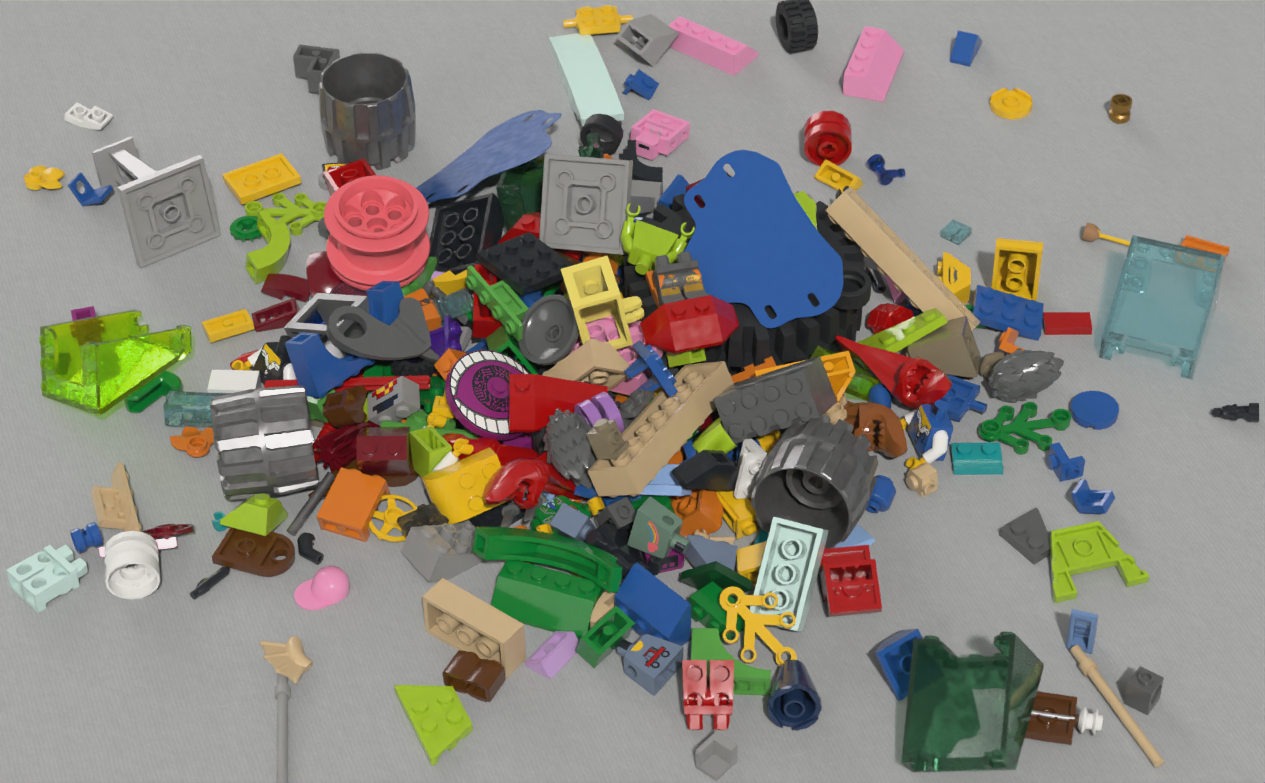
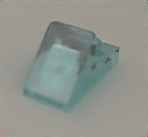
(454, 304)

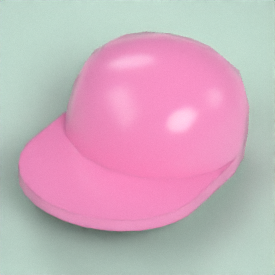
(326, 588)

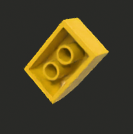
(1017, 267)
(460, 486)

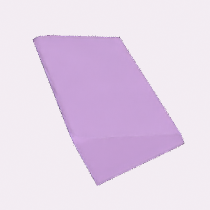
(553, 653)

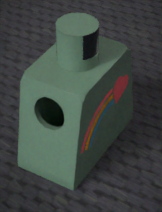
(657, 530)

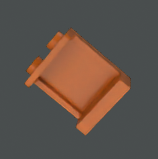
(352, 503)

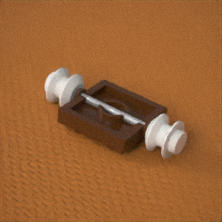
(1055, 718)

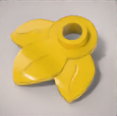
(42, 177)

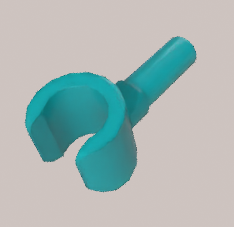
(216, 523)

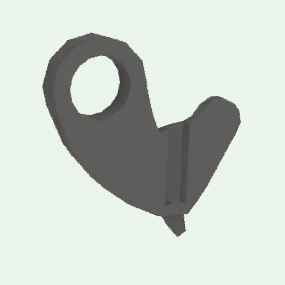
(401, 340)

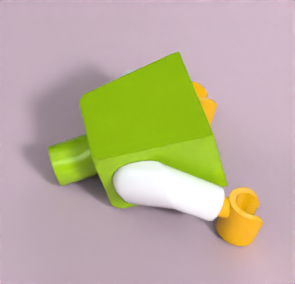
(431, 450)

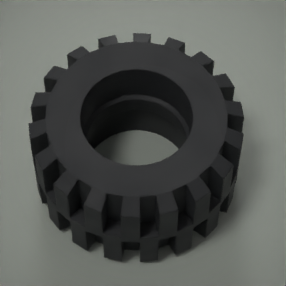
(796, 25)

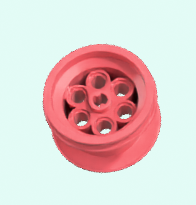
(377, 231)

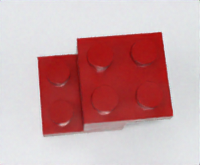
(850, 581)

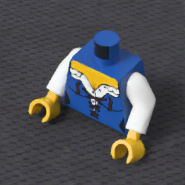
(929, 431)

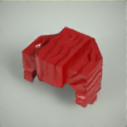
(887, 316)

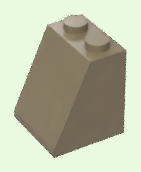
(950, 348)

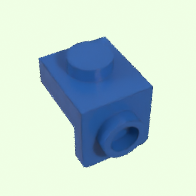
(641, 84)
(1063, 466)
(1091, 501)

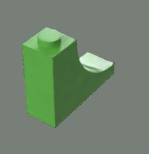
(747, 679)

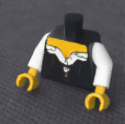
(270, 361)

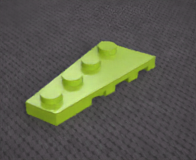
(905, 333)

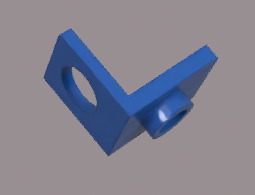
(89, 195)

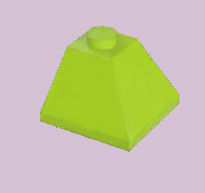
(256, 515)

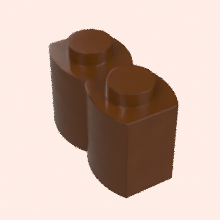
(474, 675)

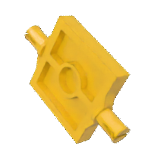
(597, 20)

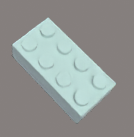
(790, 569)

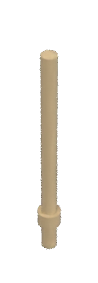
(1090, 669)

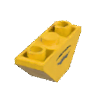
(955, 276)

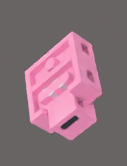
(659, 134)

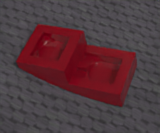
(282, 284)

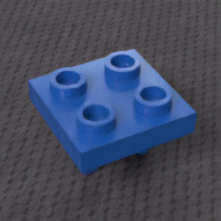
(650, 359)

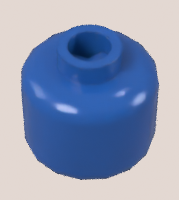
(882, 495)

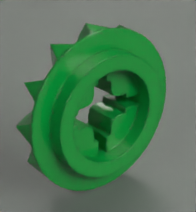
(246, 222)

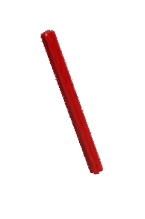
(369, 383)

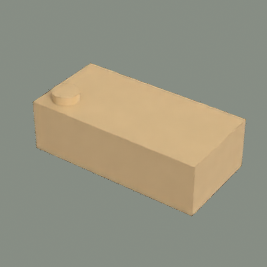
(473, 625)

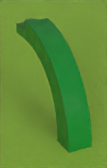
(551, 550)

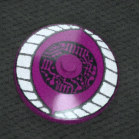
(480, 392)

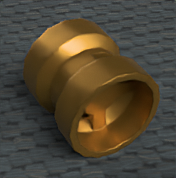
(1120, 108)

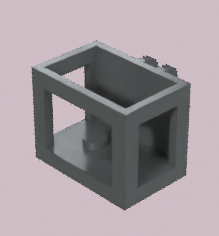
(326, 305)

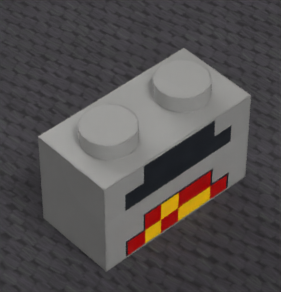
(394, 401)

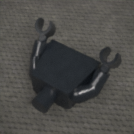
(615, 542)

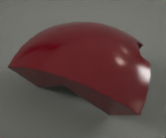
(320, 273)

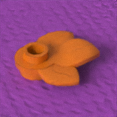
(194, 441)

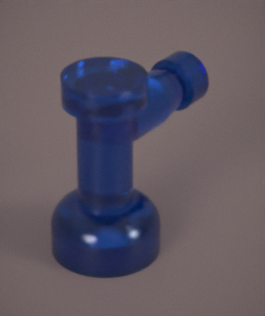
(877, 163)

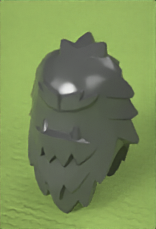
(1024, 374)
(569, 446)

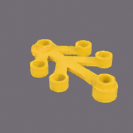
(755, 623)

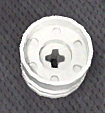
(131, 565)

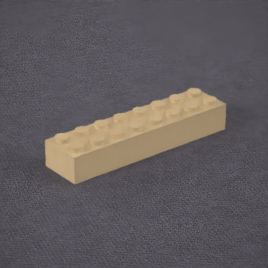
(661, 430)

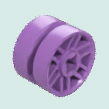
(598, 408)

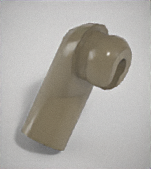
(988, 362)

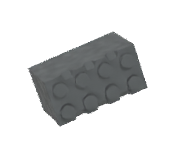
(775, 400)

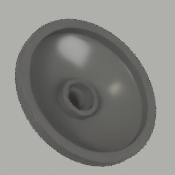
(548, 330)

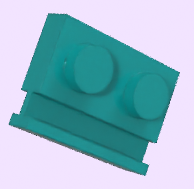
(976, 458)

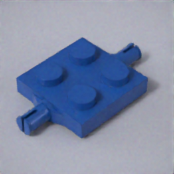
(962, 398)

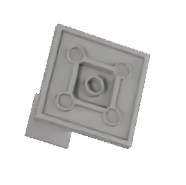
(588, 200)
(161, 208)

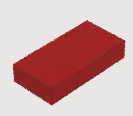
(1067, 323)

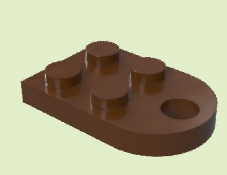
(255, 552)

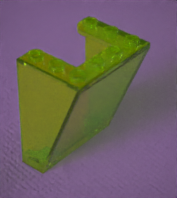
(106, 358)

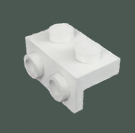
(748, 467)

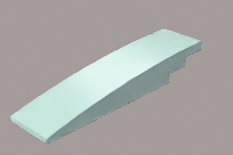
(585, 77)

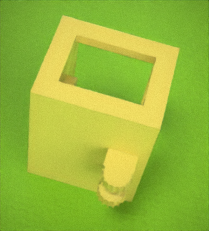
(596, 296)

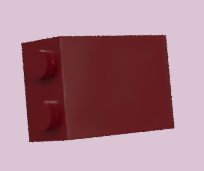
(384, 451)

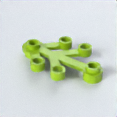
(291, 211)

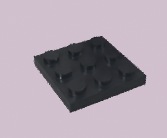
(524, 263)

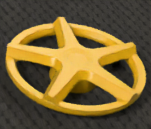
(390, 518)

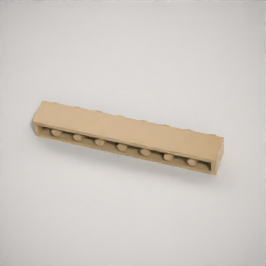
(895, 257)

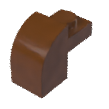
(345, 407)

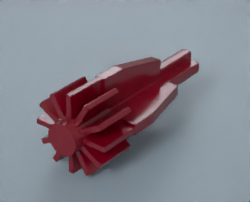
(340, 445)

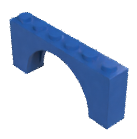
(322, 371)

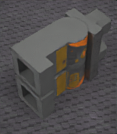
(677, 280)

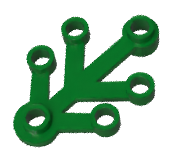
(994, 429)

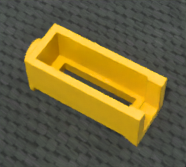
(738, 513)

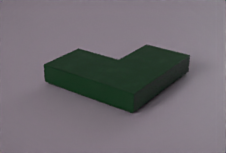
(719, 574)

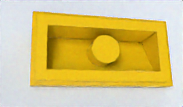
(837, 177)

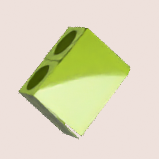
(713, 438)

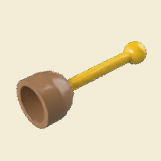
(1092, 233)

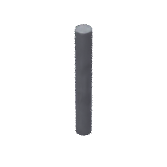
(311, 503)

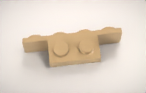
(115, 505)

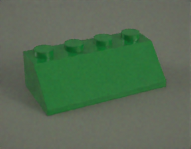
(545, 597)

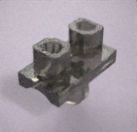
(422, 516)

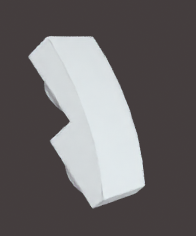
(87, 118)

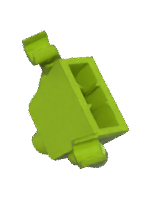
(646, 242)

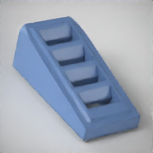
(1082, 630)

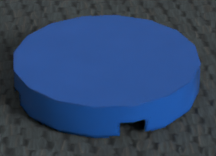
(1094, 409)

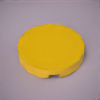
(1010, 103)

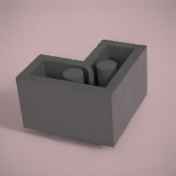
(311, 61)

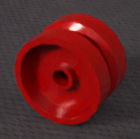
(827, 137)

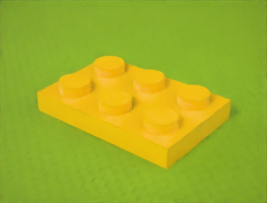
(261, 178)

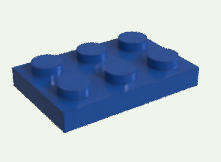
(1006, 310)

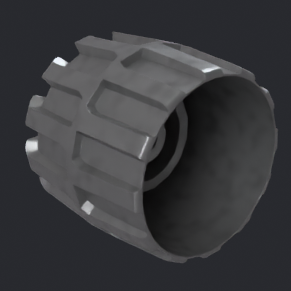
(367, 109)
(264, 442)
(816, 478)

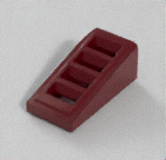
(282, 314)

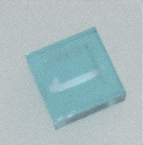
(955, 232)

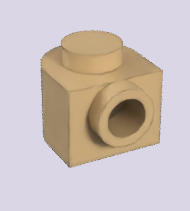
(923, 479)

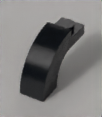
(640, 170)

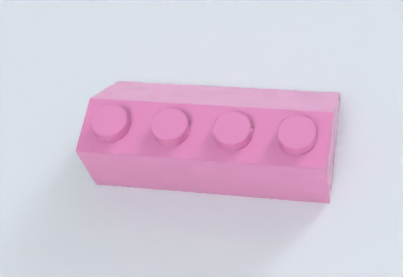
(711, 46)
(872, 65)

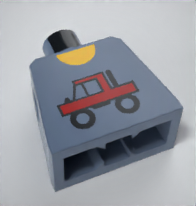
(650, 661)

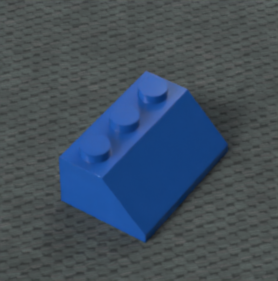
(654, 607)

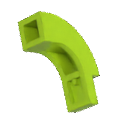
(274, 255)

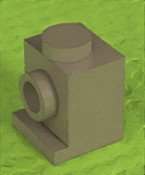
(606, 440)

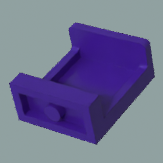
(445, 338)

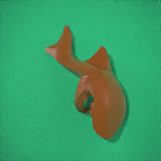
(879, 426)

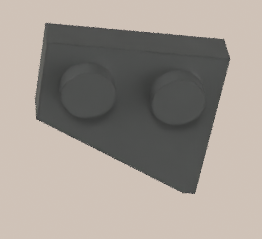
(1028, 536)

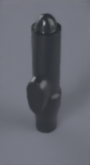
(207, 583)

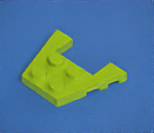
(1084, 550)

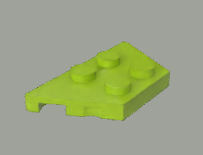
(435, 717)

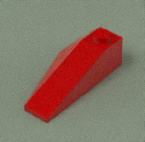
(538, 396)

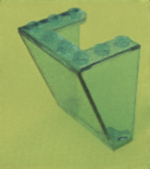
(1164, 302)

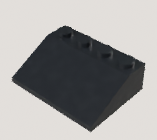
(464, 230)

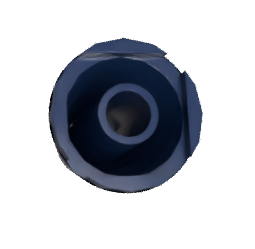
(794, 697)

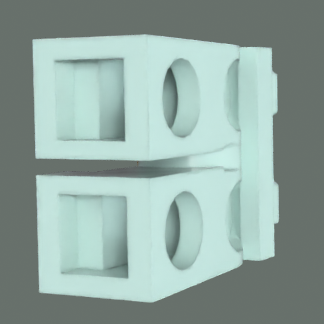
(46, 576)

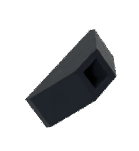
(707, 471)

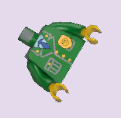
(545, 513)

